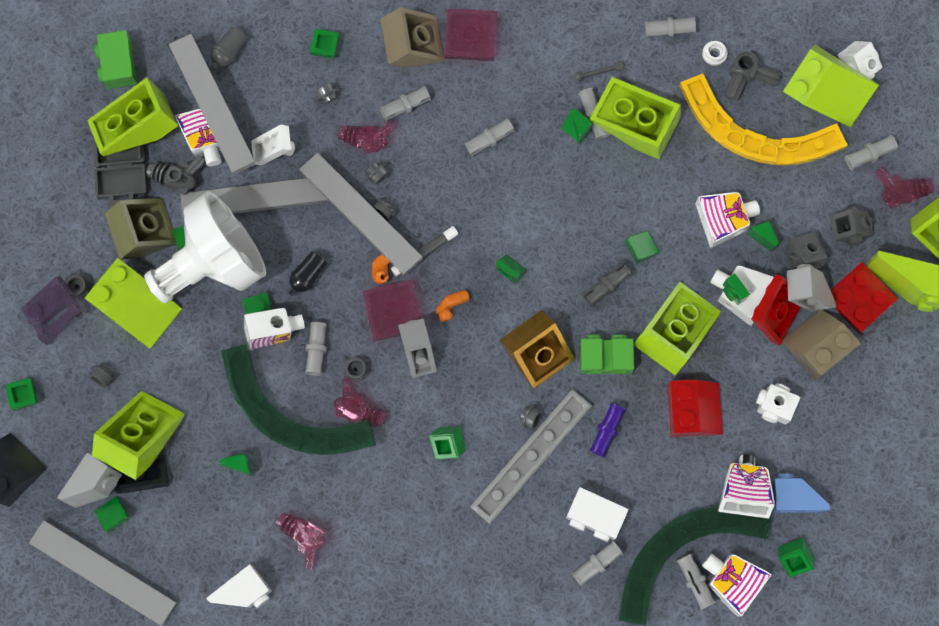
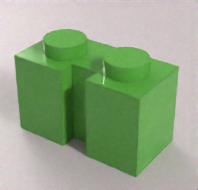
(116, 59)
(606, 356)

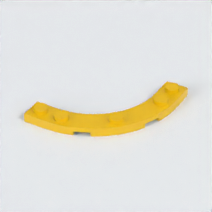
(751, 144)

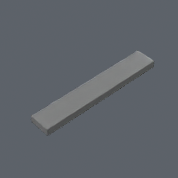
(212, 104)
(263, 196)
(360, 214)
(531, 456)
(103, 573)

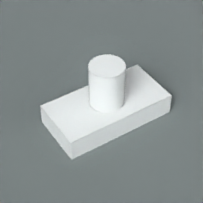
(272, 145)

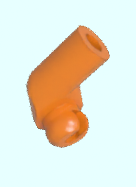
(380, 269)
(449, 302)

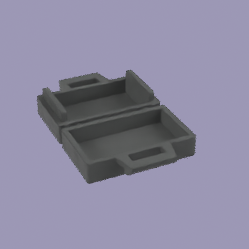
(120, 174)

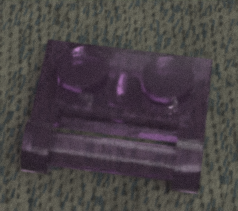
(47, 305)

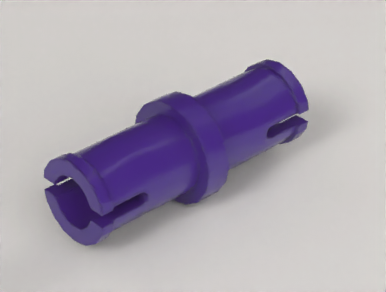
(607, 430)

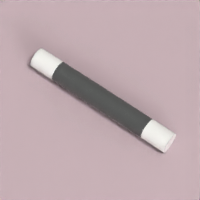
(433, 245)

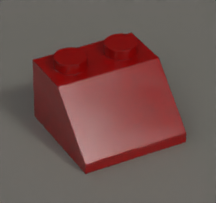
(694, 408)

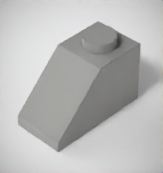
(809, 288)
(417, 348)
(89, 482)

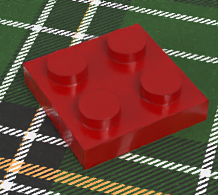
(861, 298)
(775, 312)

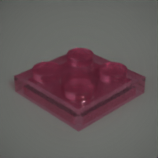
(470, 34)
(390, 307)

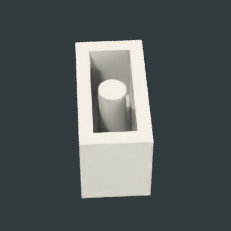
(596, 514)

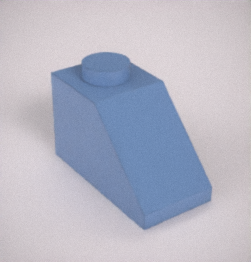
(796, 496)

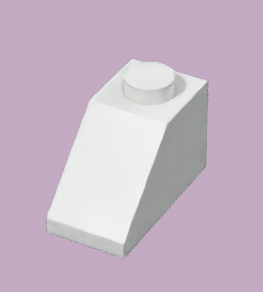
(242, 590)

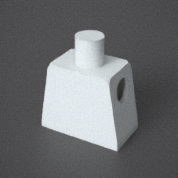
(753, 281)

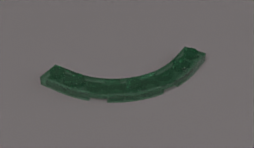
(280, 428)
(668, 541)

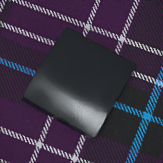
(154, 477)

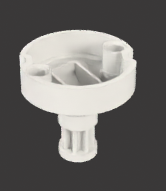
(213, 248)

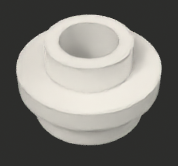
(714, 46)

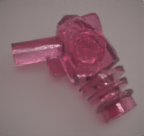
(368, 138)
(903, 192)
(354, 408)
(305, 534)

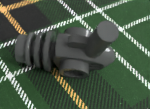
(176, 177)

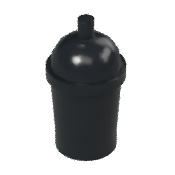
(306, 273)

